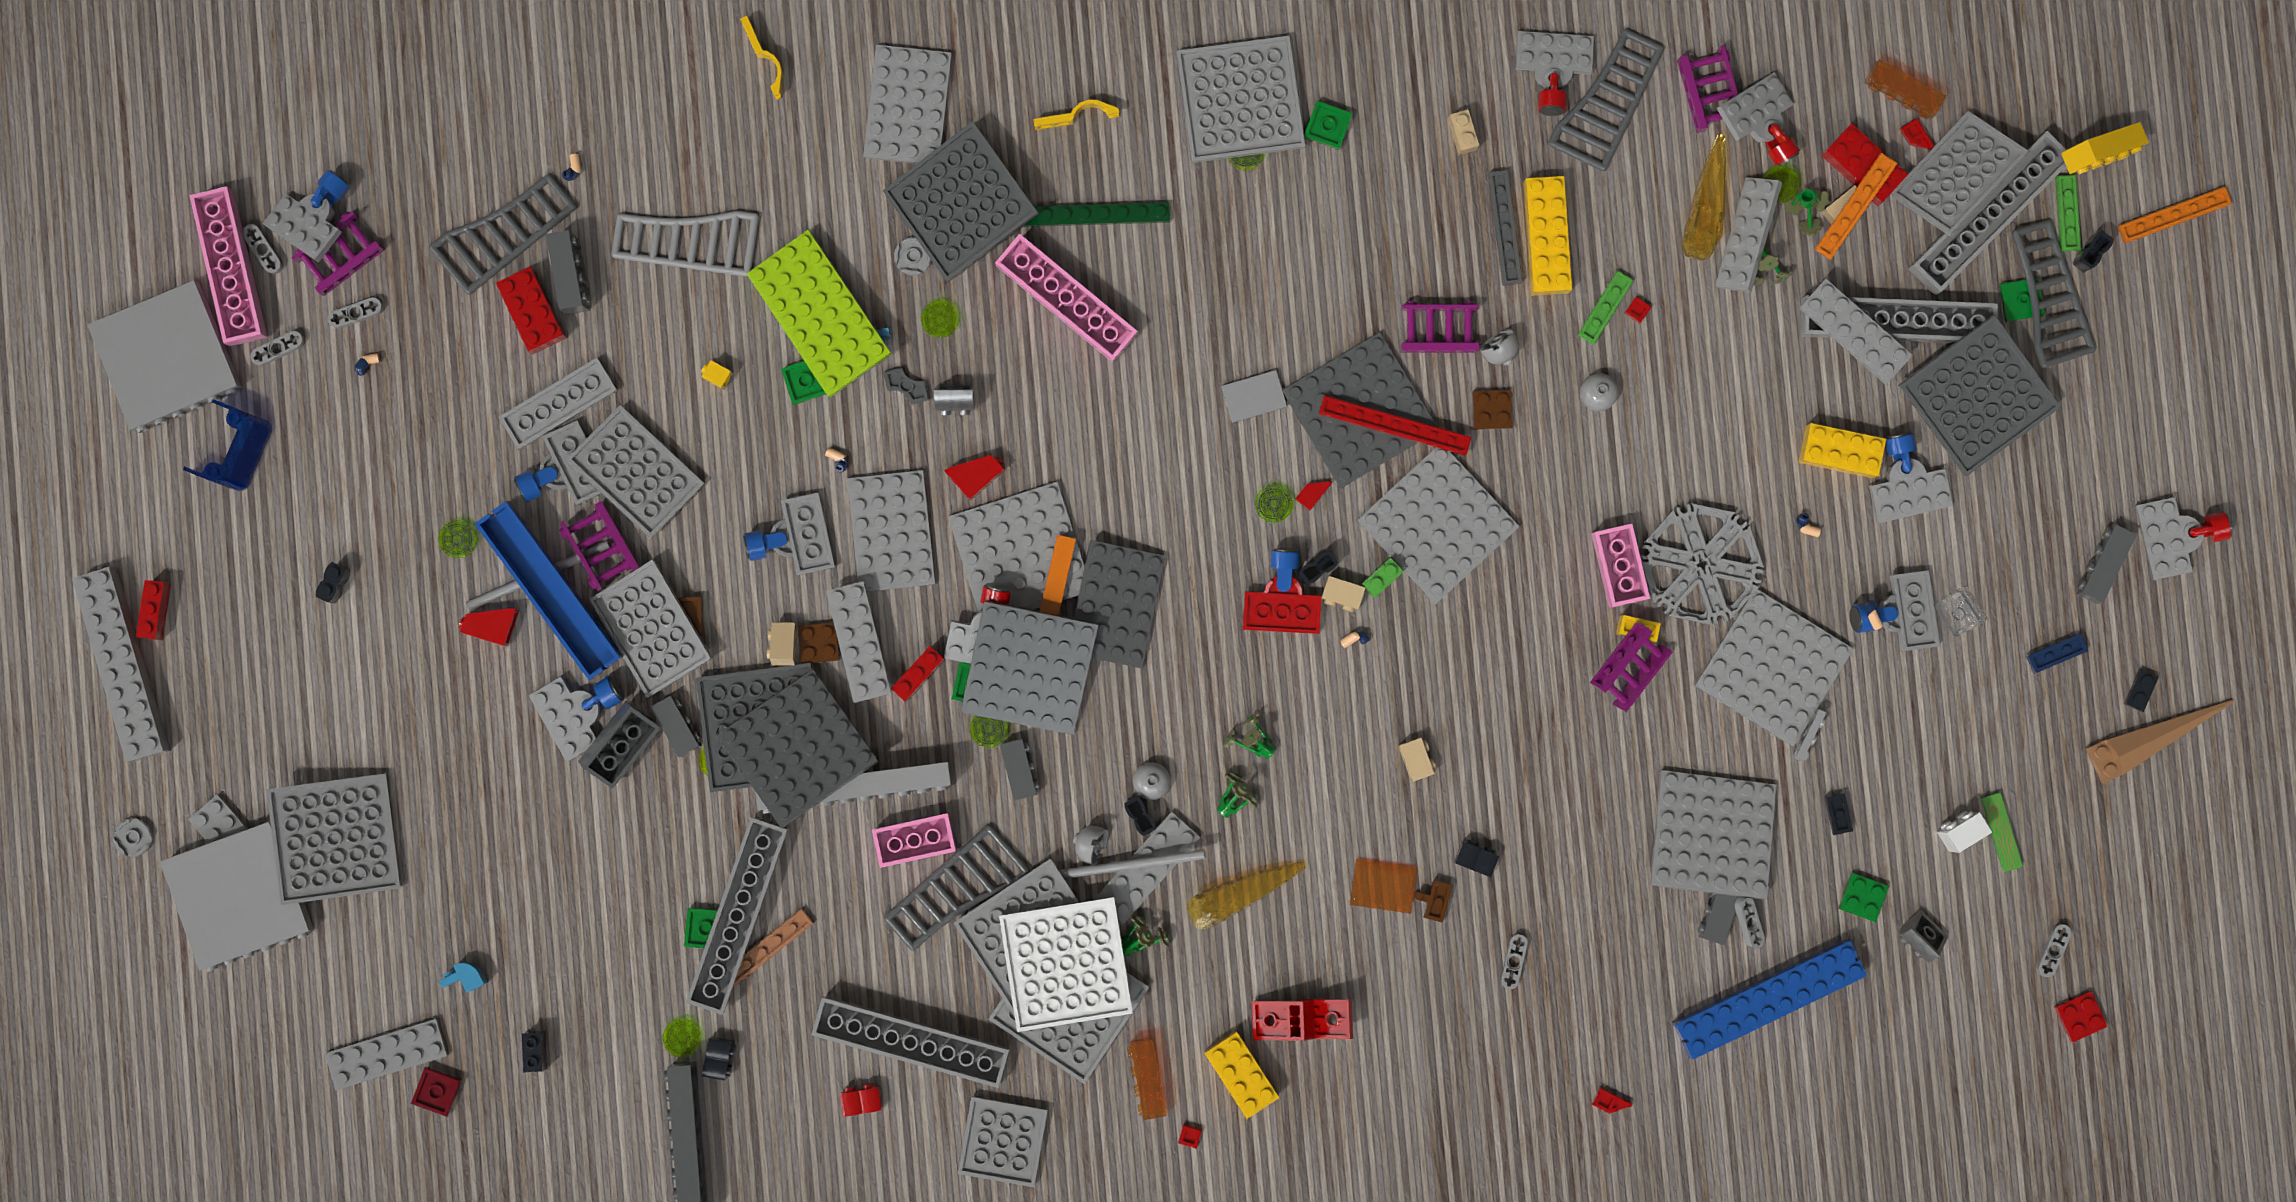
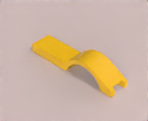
(777, 86)
(1068, 119)

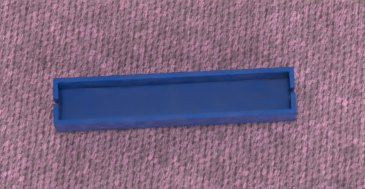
(548, 590)
(1769, 999)

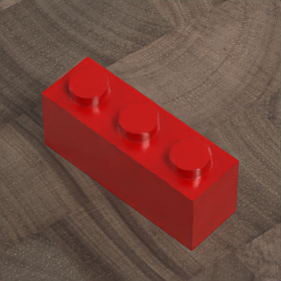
(153, 610)
(917, 674)

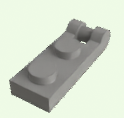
(1809, 736)

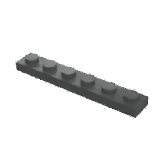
(1504, 228)

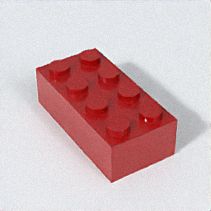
(1854, 155)
(531, 310)

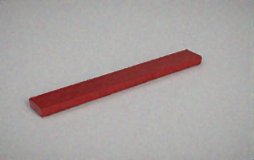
(1395, 425)

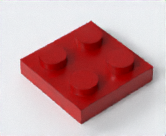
(2080, 1016)

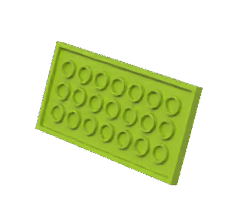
(819, 313)

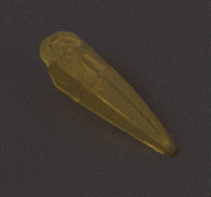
(1708, 206)
(1231, 897)

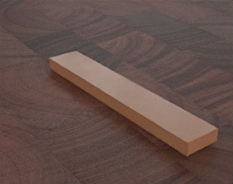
(773, 943)

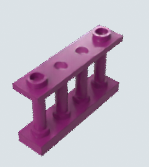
(1692, 84)
(354, 263)
(1448, 344)
(609, 530)
(1619, 660)

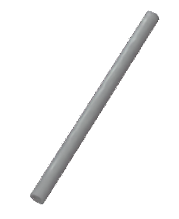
(513, 586)
(1133, 864)

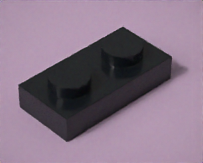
(2141, 690)
(1838, 814)

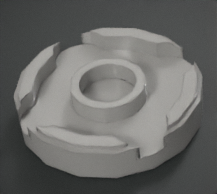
(911, 257)
(133, 837)

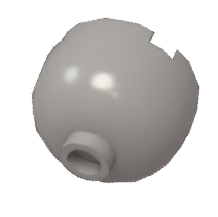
(1500, 349)
(1598, 392)
(1151, 781)
(1090, 843)

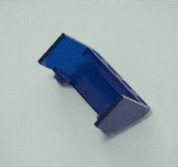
(243, 453)

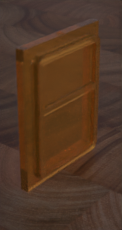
(1383, 886)

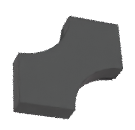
(914, 390)

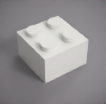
(1964, 831)

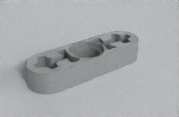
(265, 263)
(340, 312)
(285, 351)
(1743, 917)
(2061, 947)
(1516, 977)

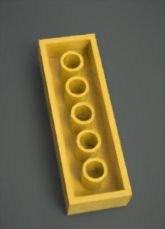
(1547, 235)

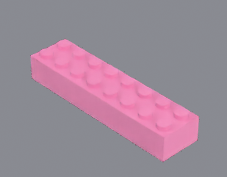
(228, 266)
(1066, 298)

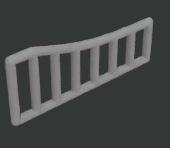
(695, 222)

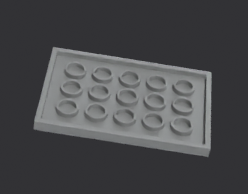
(906, 103)
(1960, 173)
(635, 472)
(891, 531)
(650, 628)

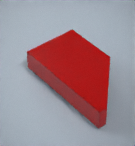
(1916, 135)
(1312, 493)
(1609, 1102)

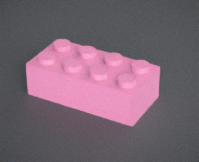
(1620, 565)
(914, 840)

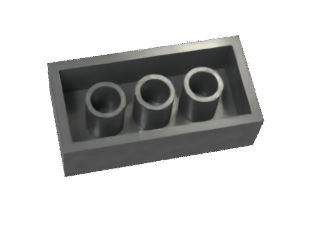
(568, 273)
(619, 744)

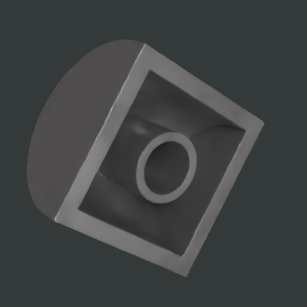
(954, 398)
(1923, 936)

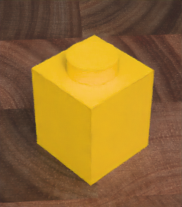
(716, 374)

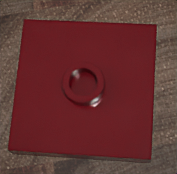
(436, 1091)

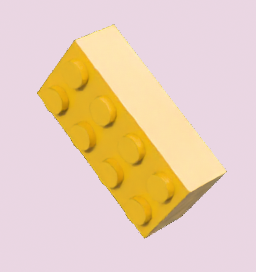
(2105, 149)
(1842, 450)
(1241, 1074)

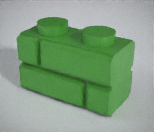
(1382, 578)

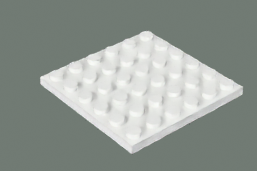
(1065, 964)

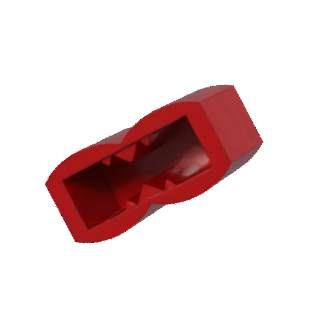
(860, 1100)

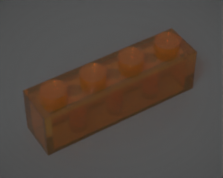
(1904, 89)
(1148, 1078)

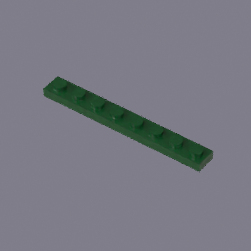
(1100, 214)

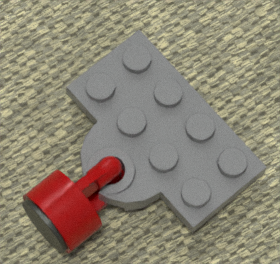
(1553, 61)
(1759, 113)
(2171, 536)
(963, 635)

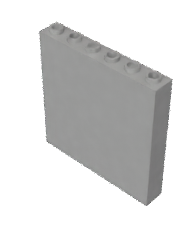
(164, 356)
(232, 898)

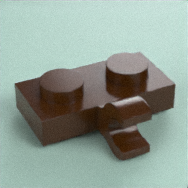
(1436, 900)

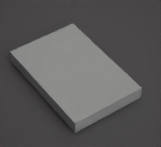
(1254, 396)

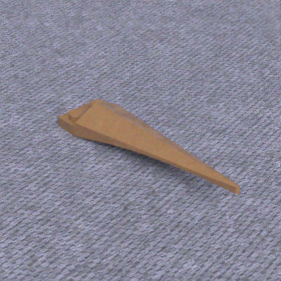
(2126, 751)

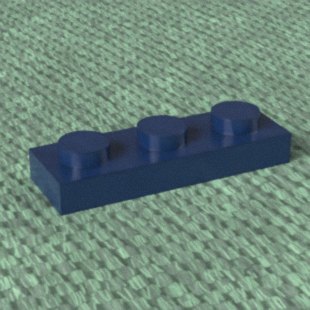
(2057, 653)

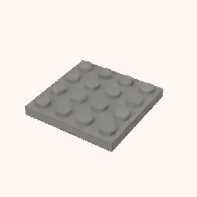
(1002, 1141)

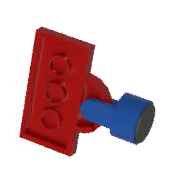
(1282, 603)

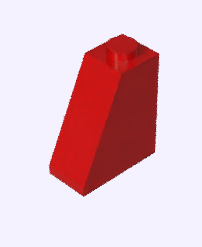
(976, 474)
(491, 626)

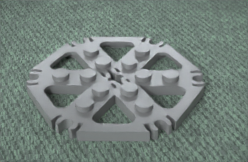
(1713, 551)

